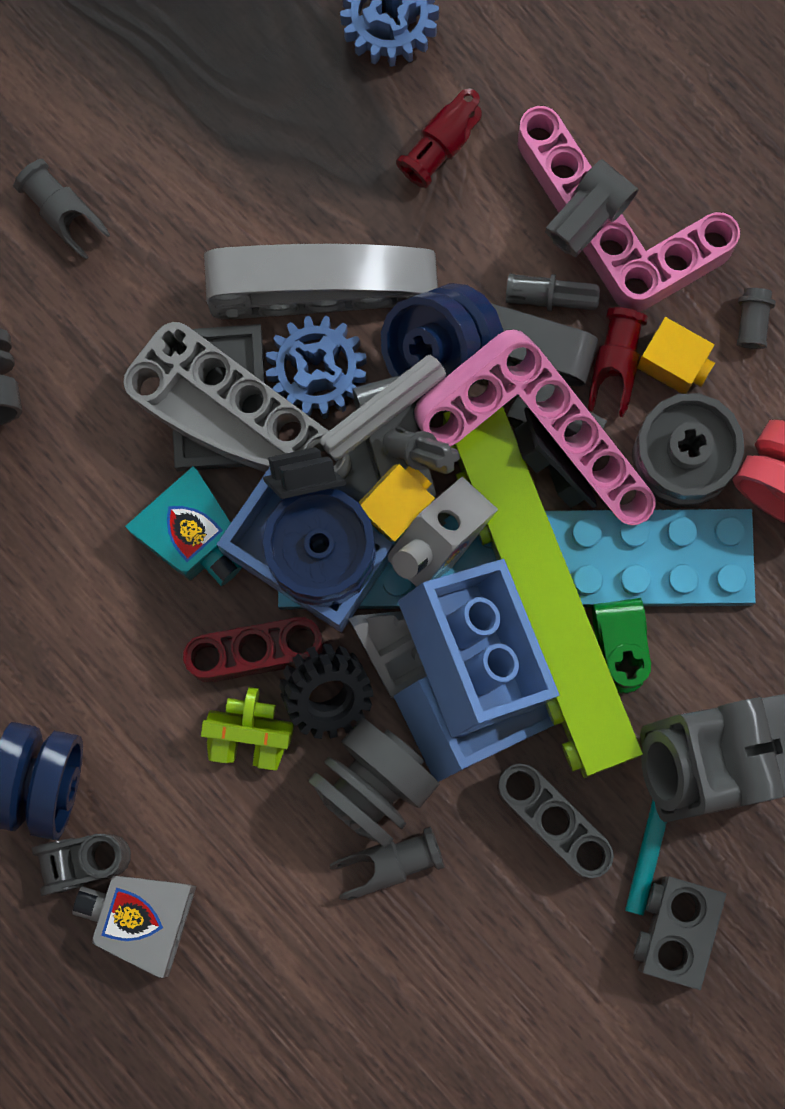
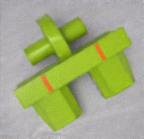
(227, 729)

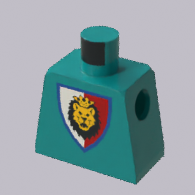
(185, 529)

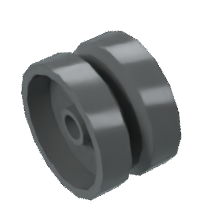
(707, 431)

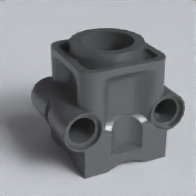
(716, 758)

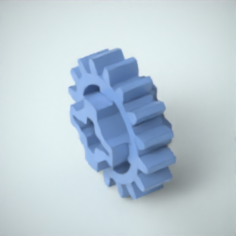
(379, 32)
(327, 350)

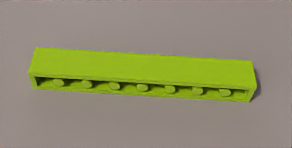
(522, 535)

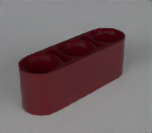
(230, 645)

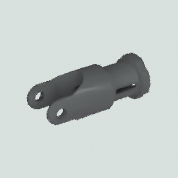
(56, 203)
(394, 862)

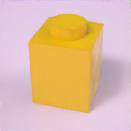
(677, 357)
(396, 500)

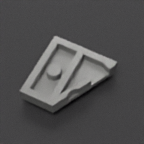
(390, 649)

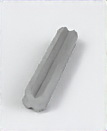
(382, 407)

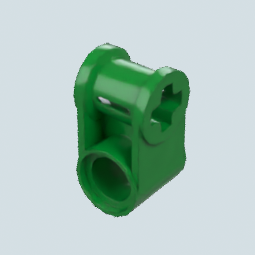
(623, 635)

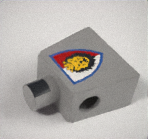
(430, 549)
(138, 920)

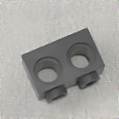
(693, 936)

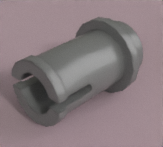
(754, 317)

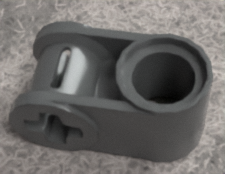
(72, 862)

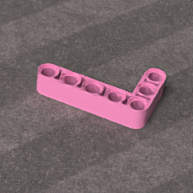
(634, 260)
(554, 414)

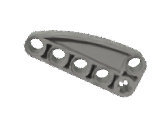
(314, 278)
(214, 412)

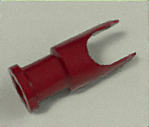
(441, 138)
(618, 353)

